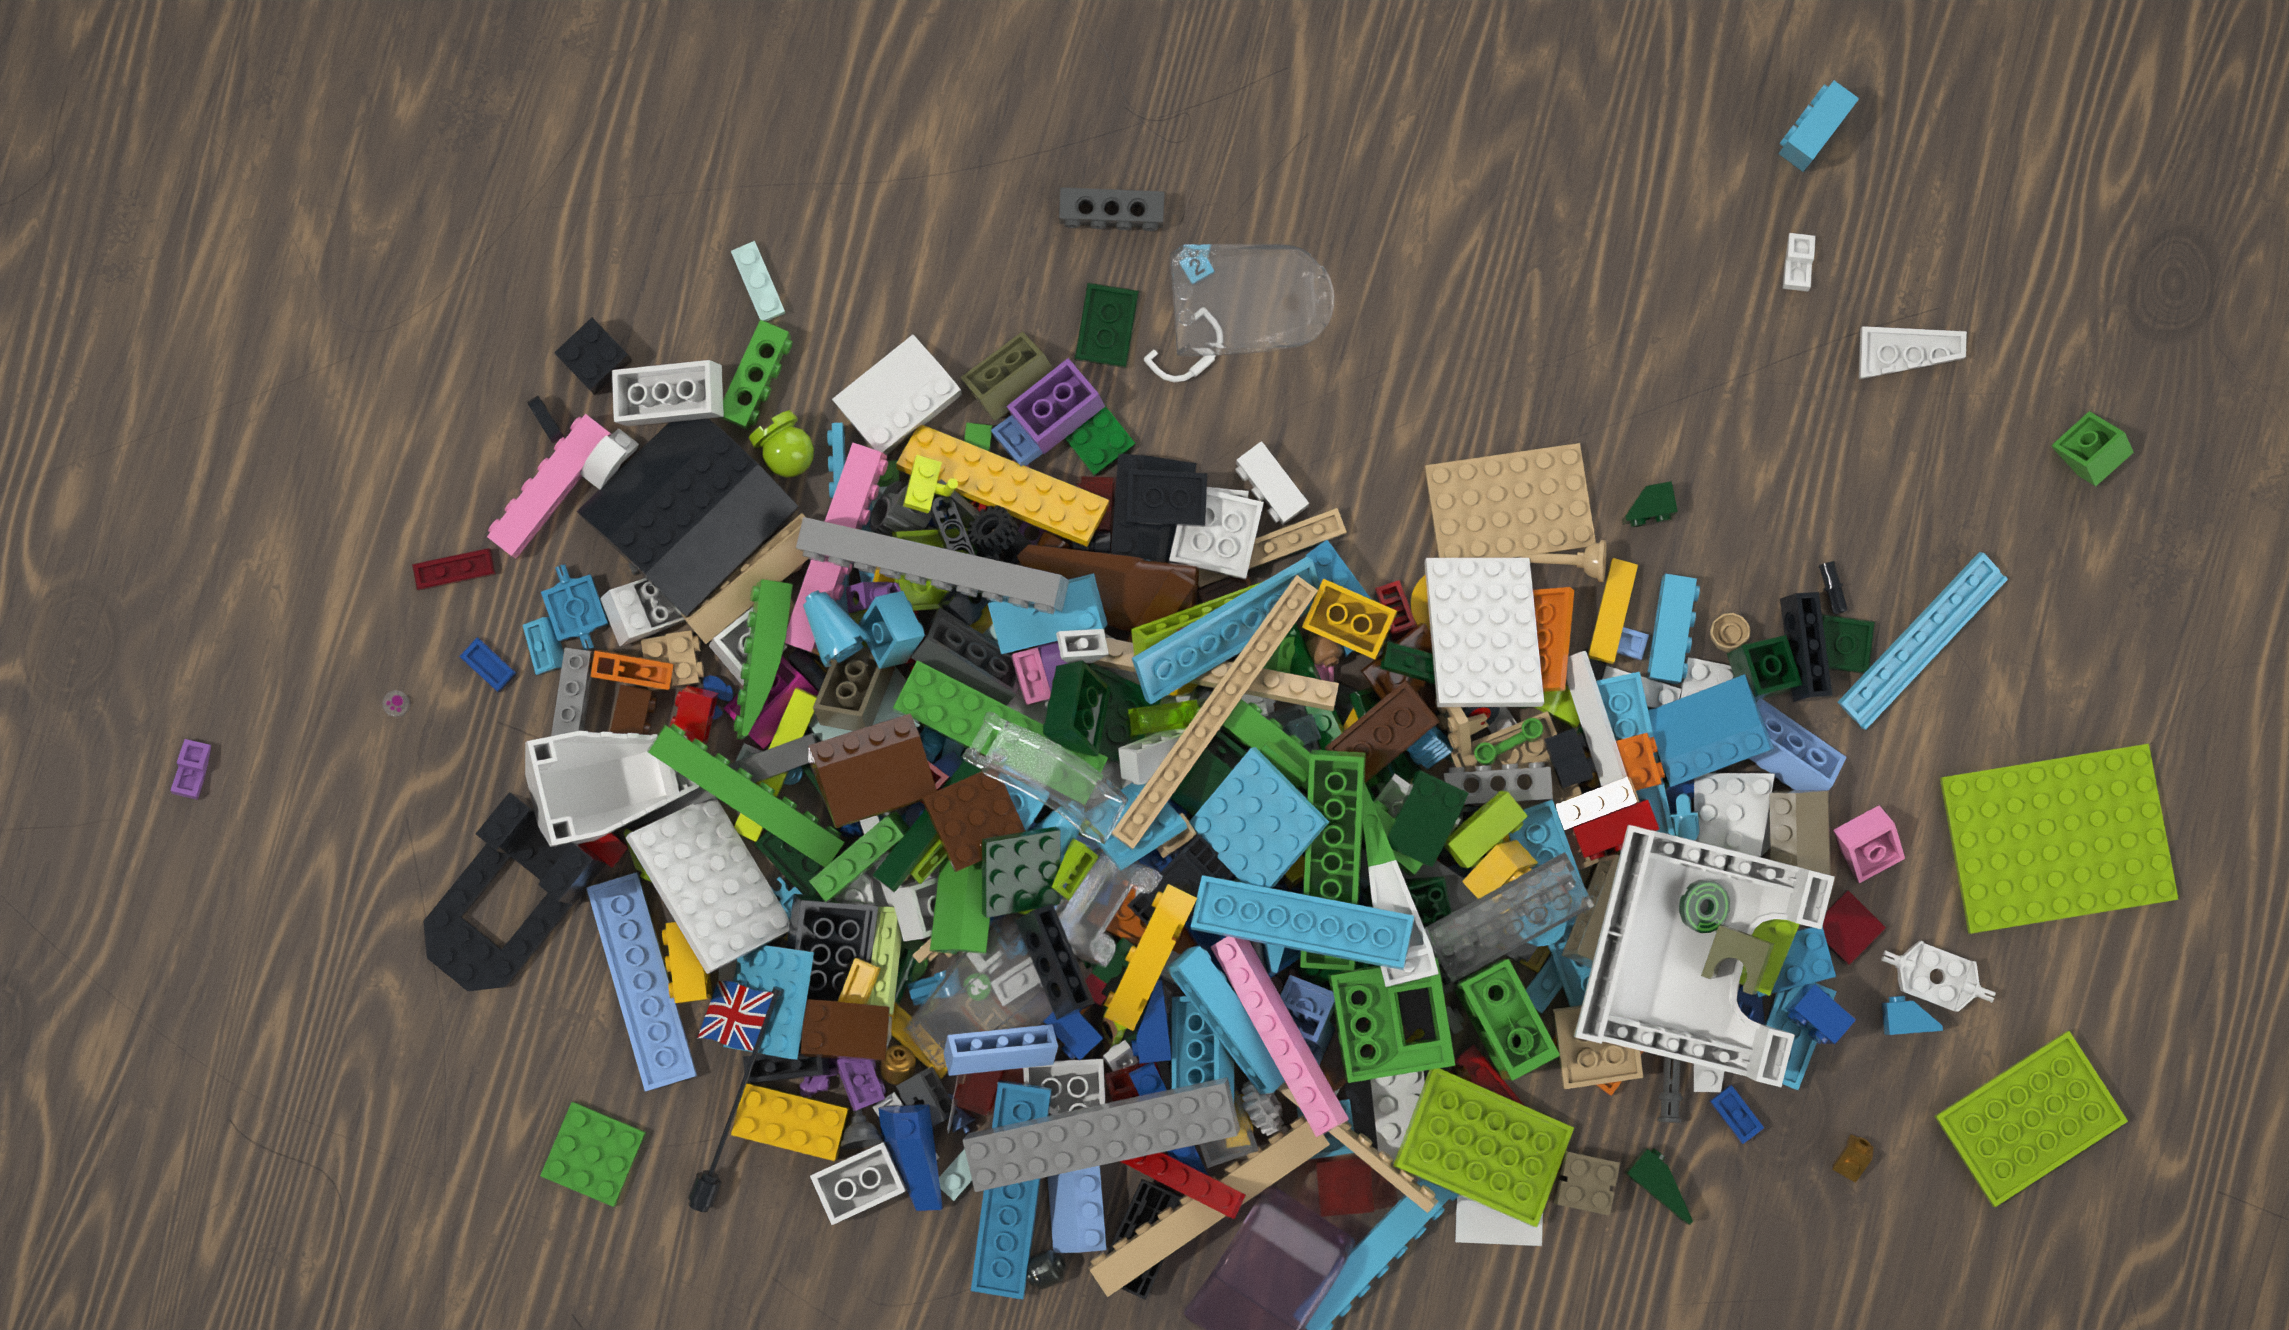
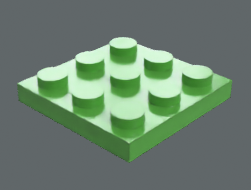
(593, 1154)

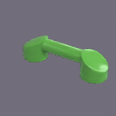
(1487, 753)

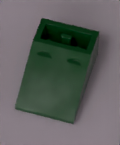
(1207, 773)
(1428, 895)

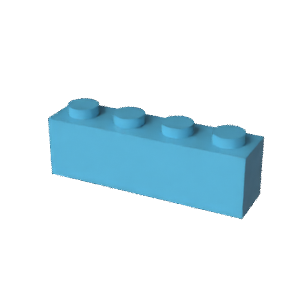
(1672, 629)

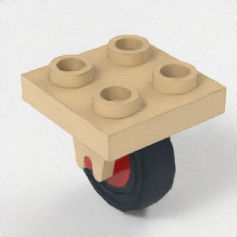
(1463, 722)

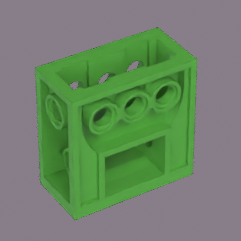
(1504, 1017)
(1385, 1029)

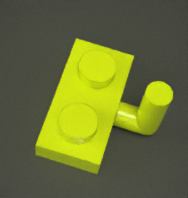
(924, 484)

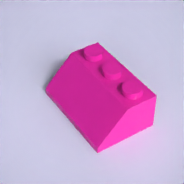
(767, 722)

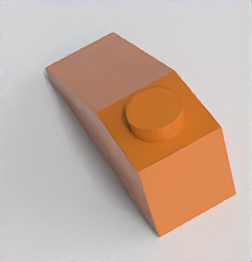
(631, 669)

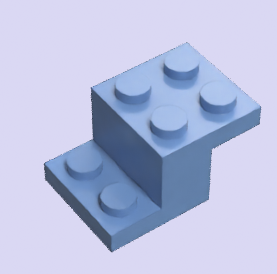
(1311, 1011)

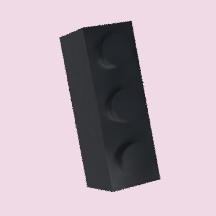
(774, 1068)

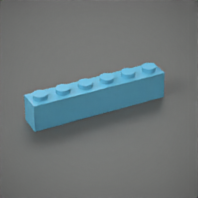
(1225, 1016)

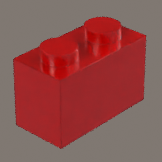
(695, 712)

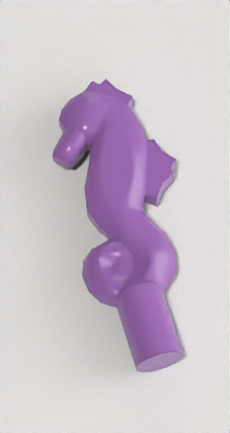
(821, 1083)

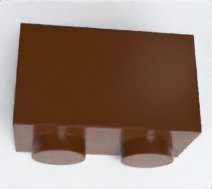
(633, 711)

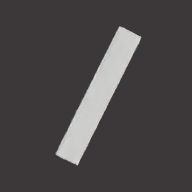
(1594, 719)

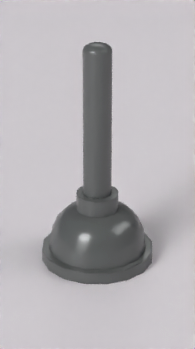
(860, 1132)

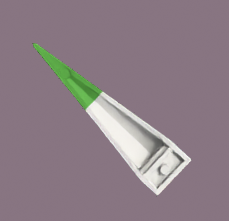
(1391, 894)

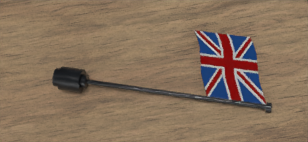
(739, 1020)

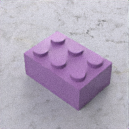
(1056, 406)

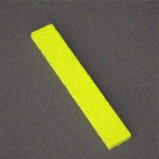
(792, 726)

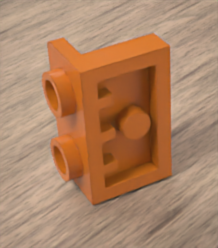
(1640, 761)

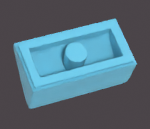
(543, 645)

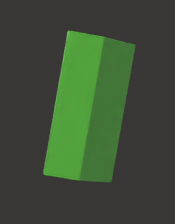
(958, 911)

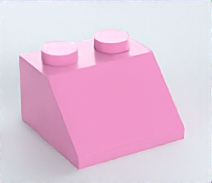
(1869, 843)

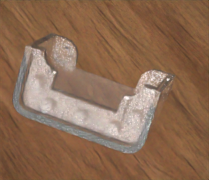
(1096, 904)

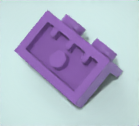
(860, 1082)

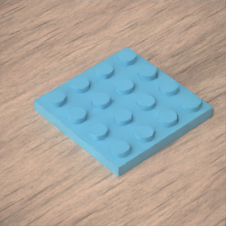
(1258, 821)
(791, 972)

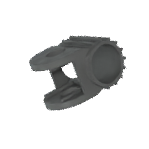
(891, 516)

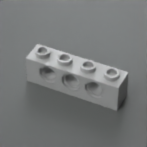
(573, 691)
(1540, 775)

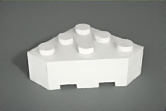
(1073, 1083)

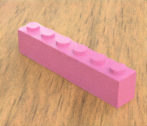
(548, 488)

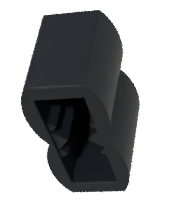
(1569, 759)

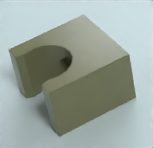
(1744, 947)

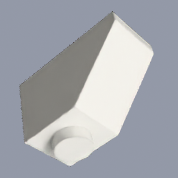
(1082, 645)

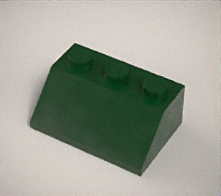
(1077, 708)

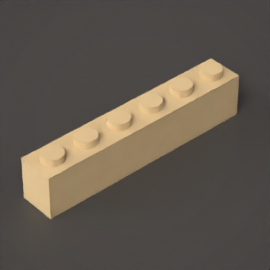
(732, 598)

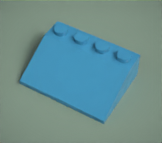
(1709, 730)

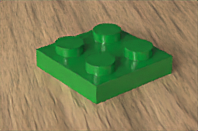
(1100, 441)

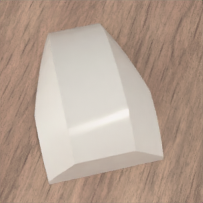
(596, 783)

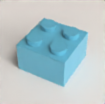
(891, 629)

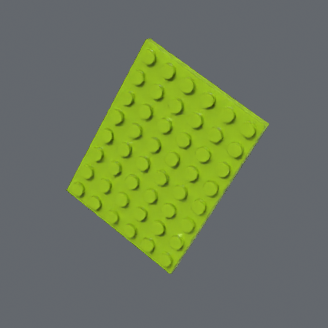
(2058, 838)

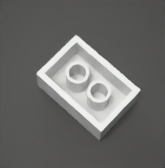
(858, 1183)

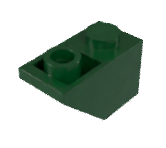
(1653, 502)

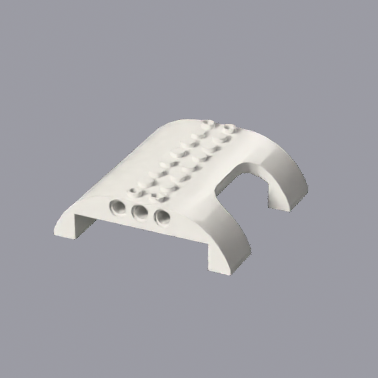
(1649, 964)

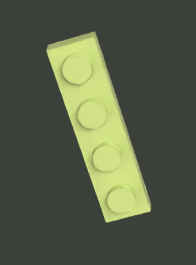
(886, 956)

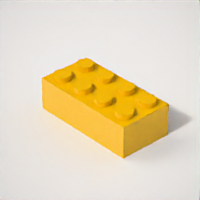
(790, 1121)

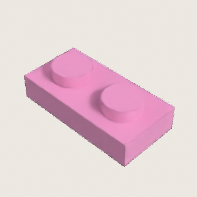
(1031, 676)

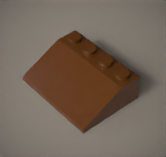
(871, 770)

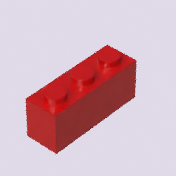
(1610, 829)

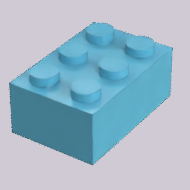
(1817, 124)

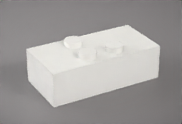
(667, 393)

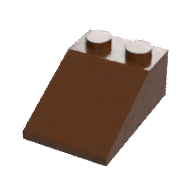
(845, 1030)

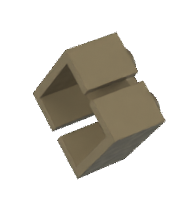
(1587, 1183)

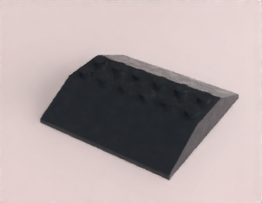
(688, 510)

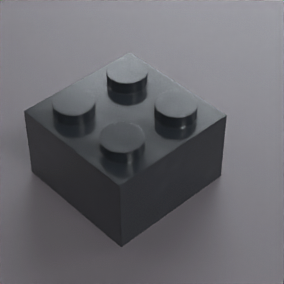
(592, 355)

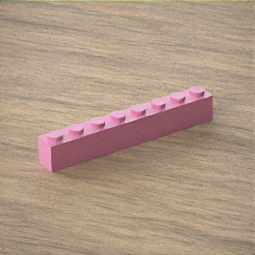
(850, 509)
(1280, 1034)

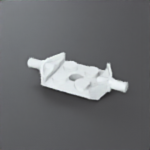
(1959, 980)

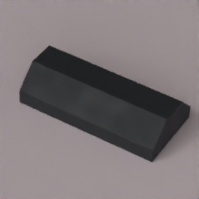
(1144, 1207)

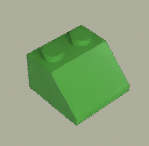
(2093, 448)

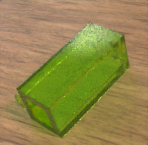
(1162, 717)

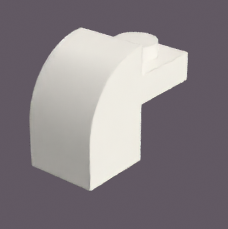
(607, 458)

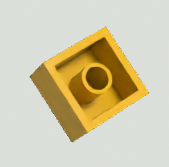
(1499, 867)

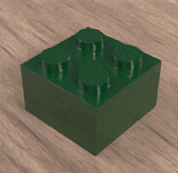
(1767, 666)

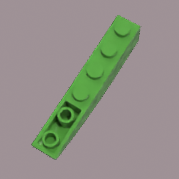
(764, 649)

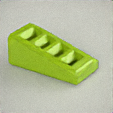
(1077, 863)

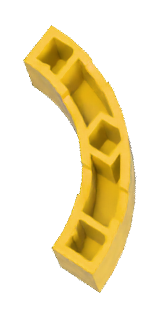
(1149, 957)

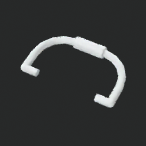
(1194, 371)

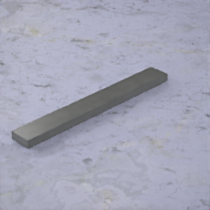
(761, 766)

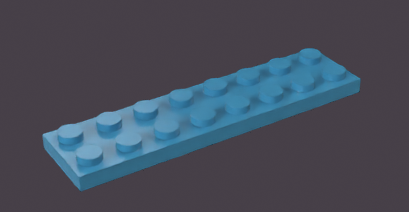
(1009, 1210)

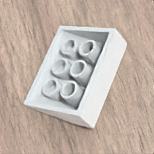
(897, 396)

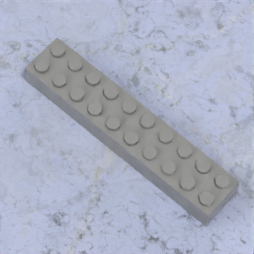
(933, 564)
(1101, 1134)

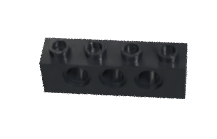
(960, 605)
(1807, 642)
(1054, 961)

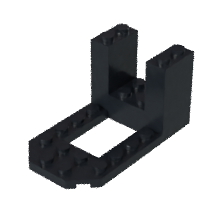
(562, 871)

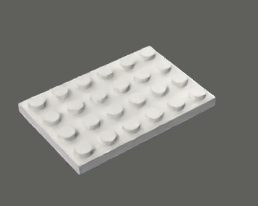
(1483, 632)
(710, 883)

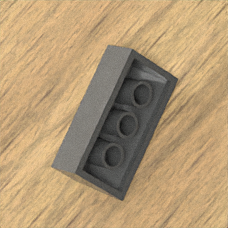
(967, 657)

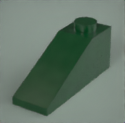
(1656, 1178)

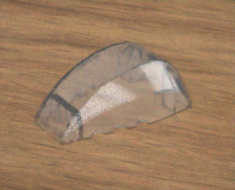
(982, 993)

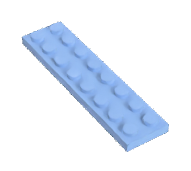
(641, 981)

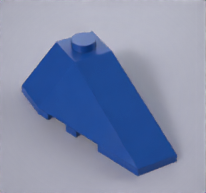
(911, 1144)

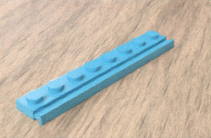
(1922, 640)

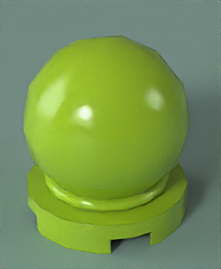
(785, 448)

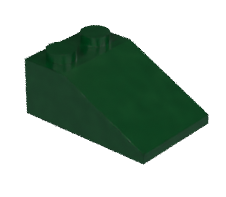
(1426, 818)

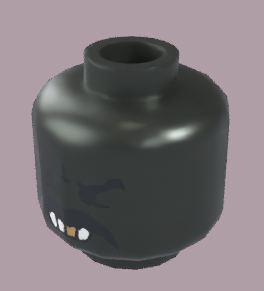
(1045, 1269)

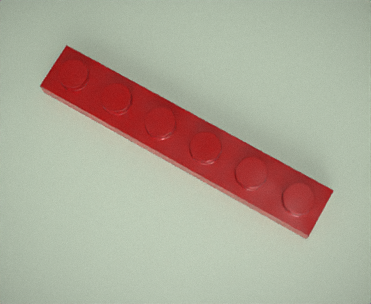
(1189, 1182)

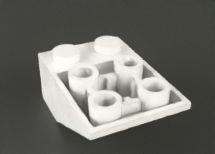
(638, 611)

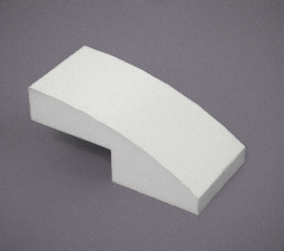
(1798, 262)

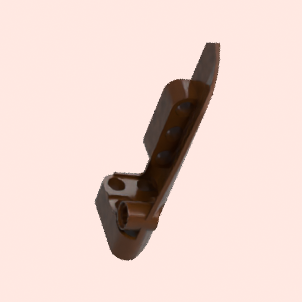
(1123, 582)

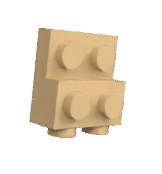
(679, 650)

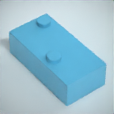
(1025, 628)

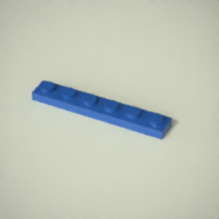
(1149, 1081)

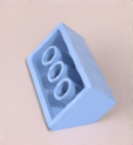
(1798, 755)
(1077, 1211)

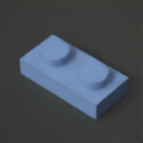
(1016, 441)

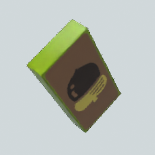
(1111, 1032)

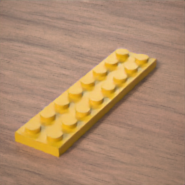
(1005, 483)

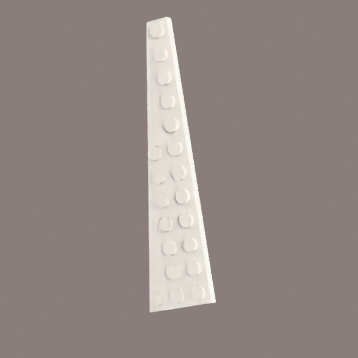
(1732, 817)

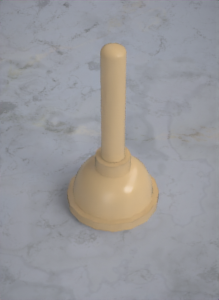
(1592, 560)

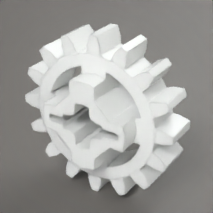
(1262, 1109)

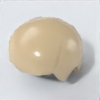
(1730, 632)

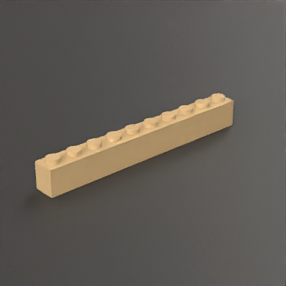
(1191, 1217)

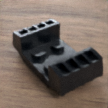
(1184, 874)

